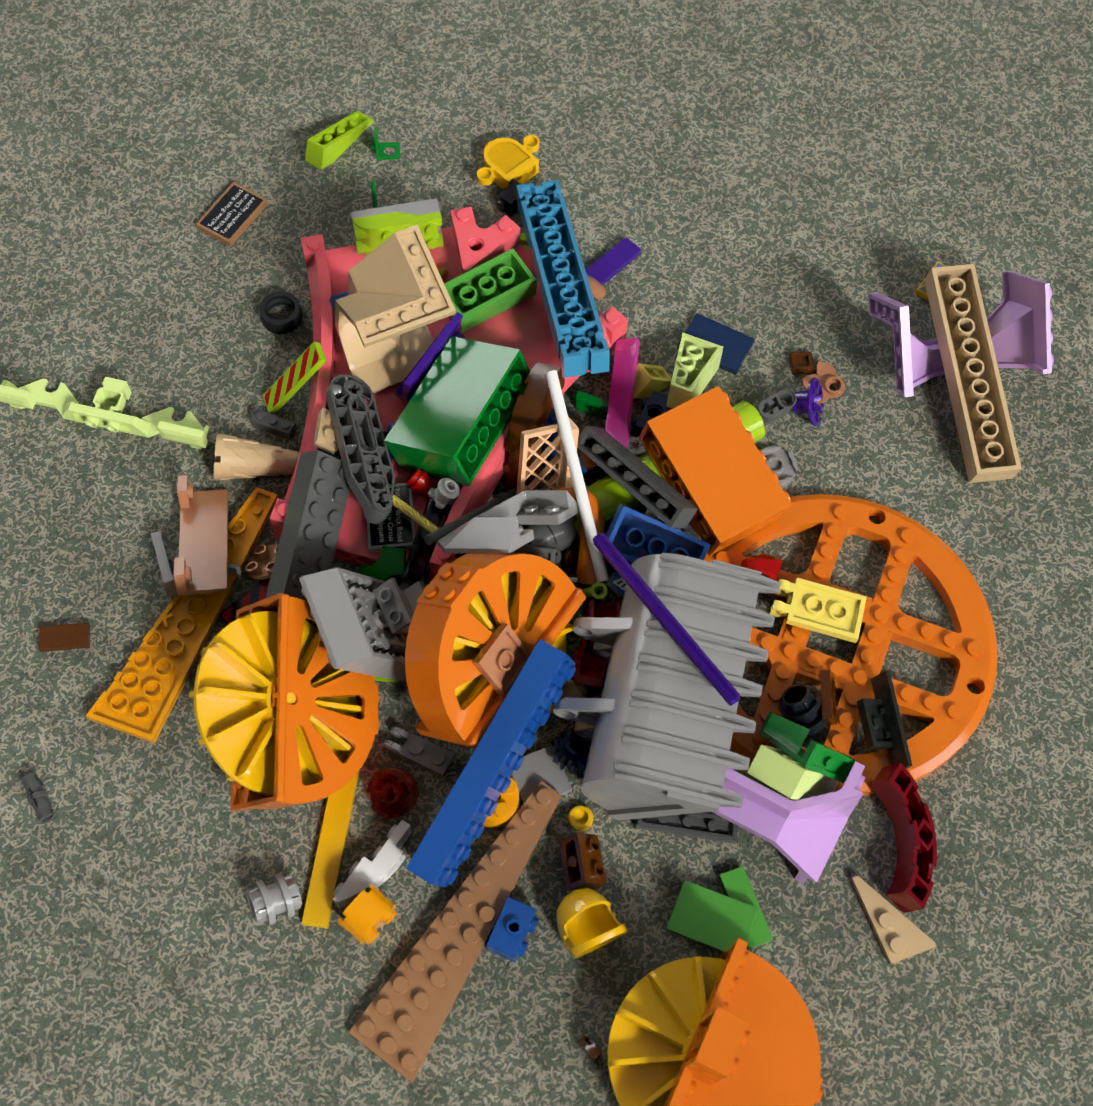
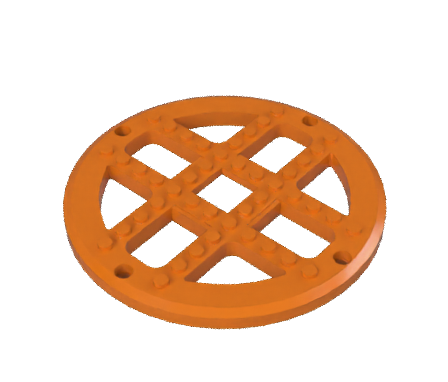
(969, 648)

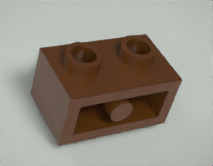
(582, 861)

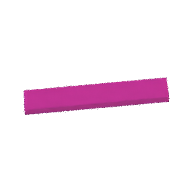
(622, 389)

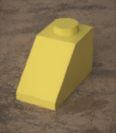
(649, 379)

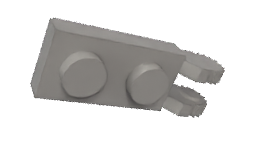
(421, 752)

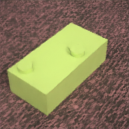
(789, 776)

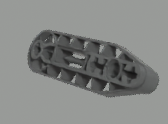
(370, 485)

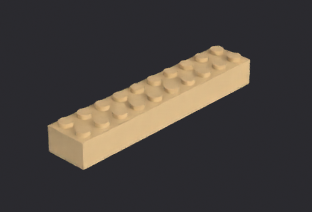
(972, 374)

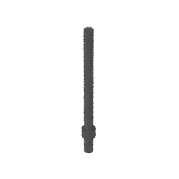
(441, 532)

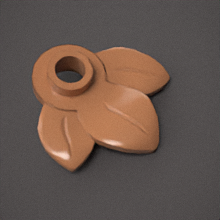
(827, 376)

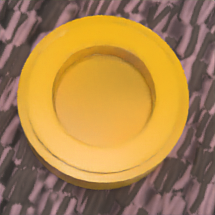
(580, 818)

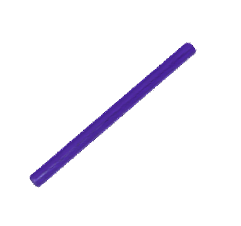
(667, 620)

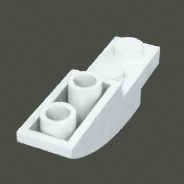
(385, 863)

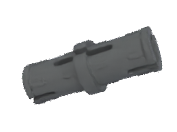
(38, 798)

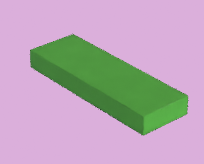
(738, 887)

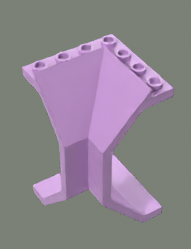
(1017, 328)
(797, 828)

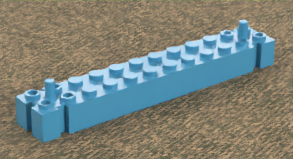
(562, 280)

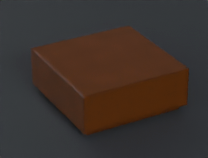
(801, 362)

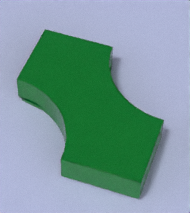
(389, 563)

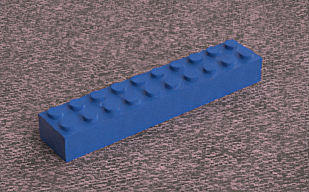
(492, 765)

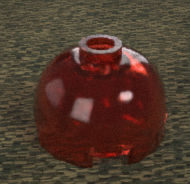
(393, 792)

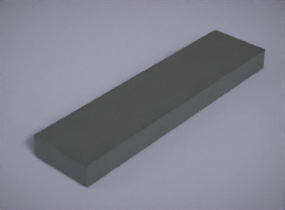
(695, 825)

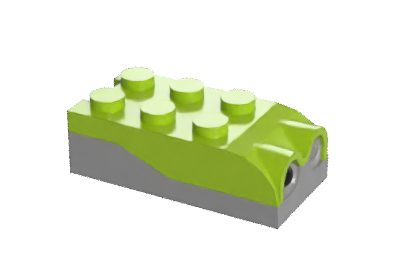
(376, 225)

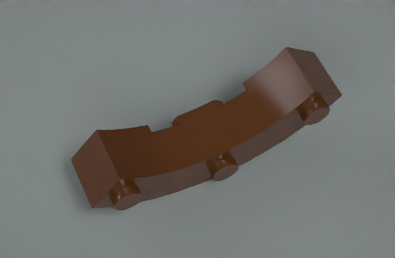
(529, 413)

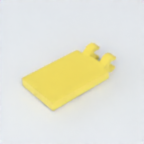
(820, 608)

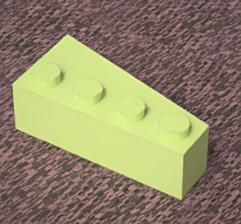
(693, 369)

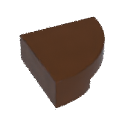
(589, 1048)

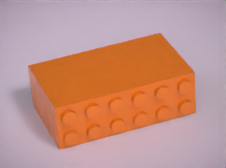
(716, 467)

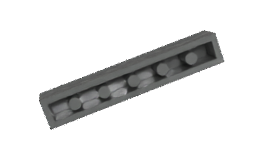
(636, 477)

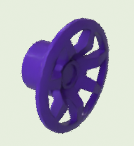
(807, 401)

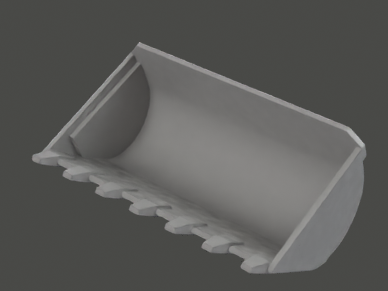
(660, 723)

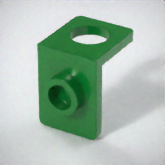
(380, 147)

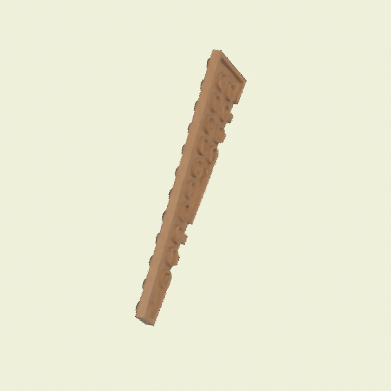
(423, 989)

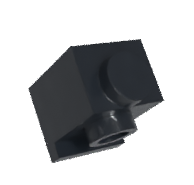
(508, 199)

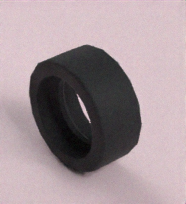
(280, 326)

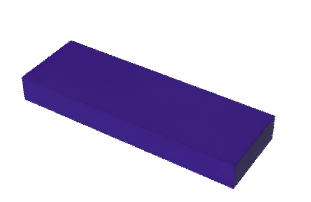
(614, 261)

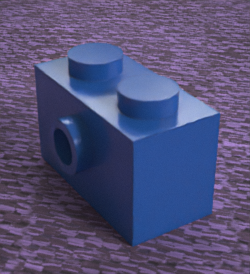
(512, 930)

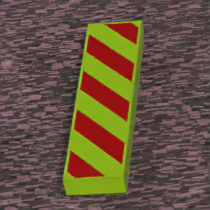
(294, 378)

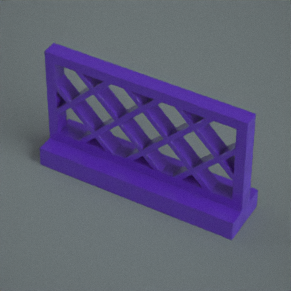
(422, 367)

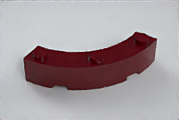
(913, 835)

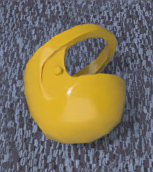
(587, 922)

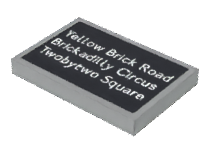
(397, 529)

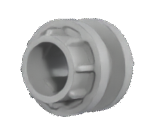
(274, 899)

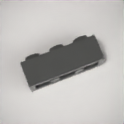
(274, 424)

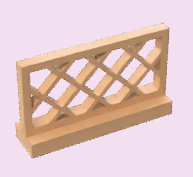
(559, 463)

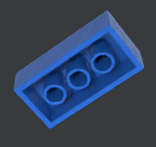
(640, 535)

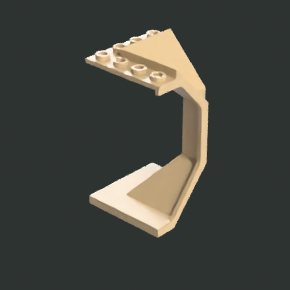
(388, 309)

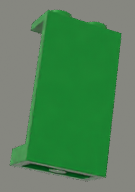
(817, 757)

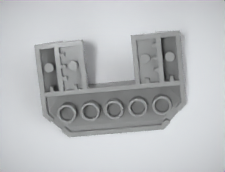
(499, 529)

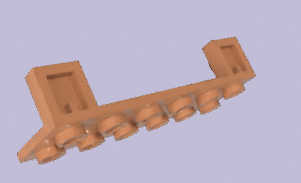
(202, 540)

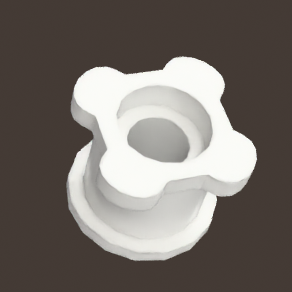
(445, 492)

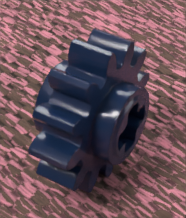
(570, 751)

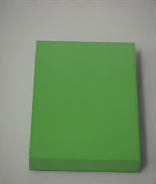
(711, 917)

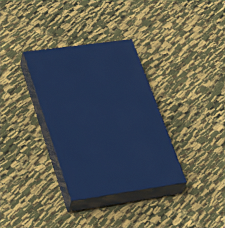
(734, 343)

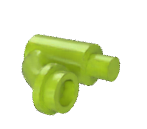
(598, 592)

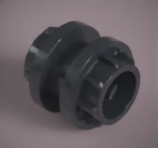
(803, 706)

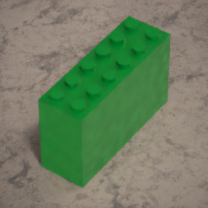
(459, 410)

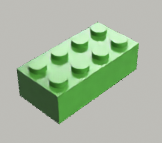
(491, 289)

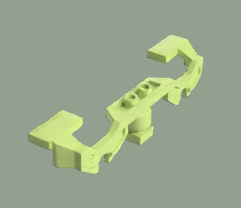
(108, 410)

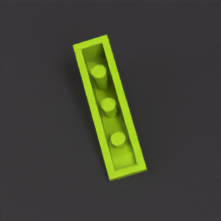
(334, 141)

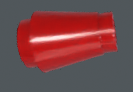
(420, 482)

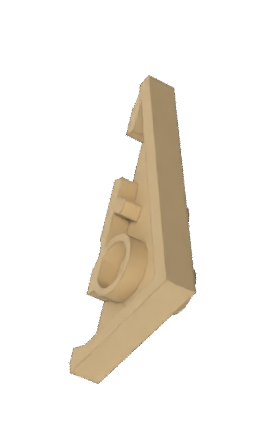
(894, 931)

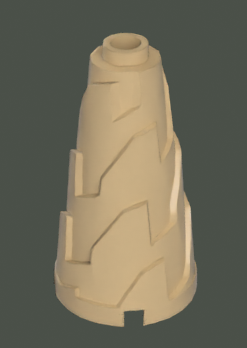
(250, 459)

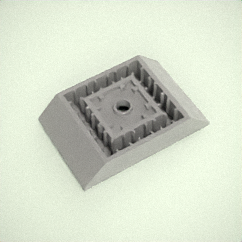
(354, 624)

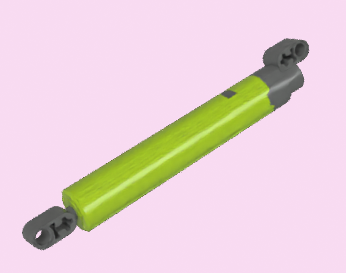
(611, 493)

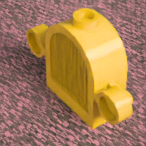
(507, 160)

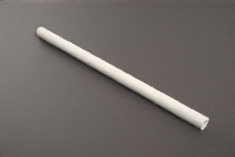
(576, 474)

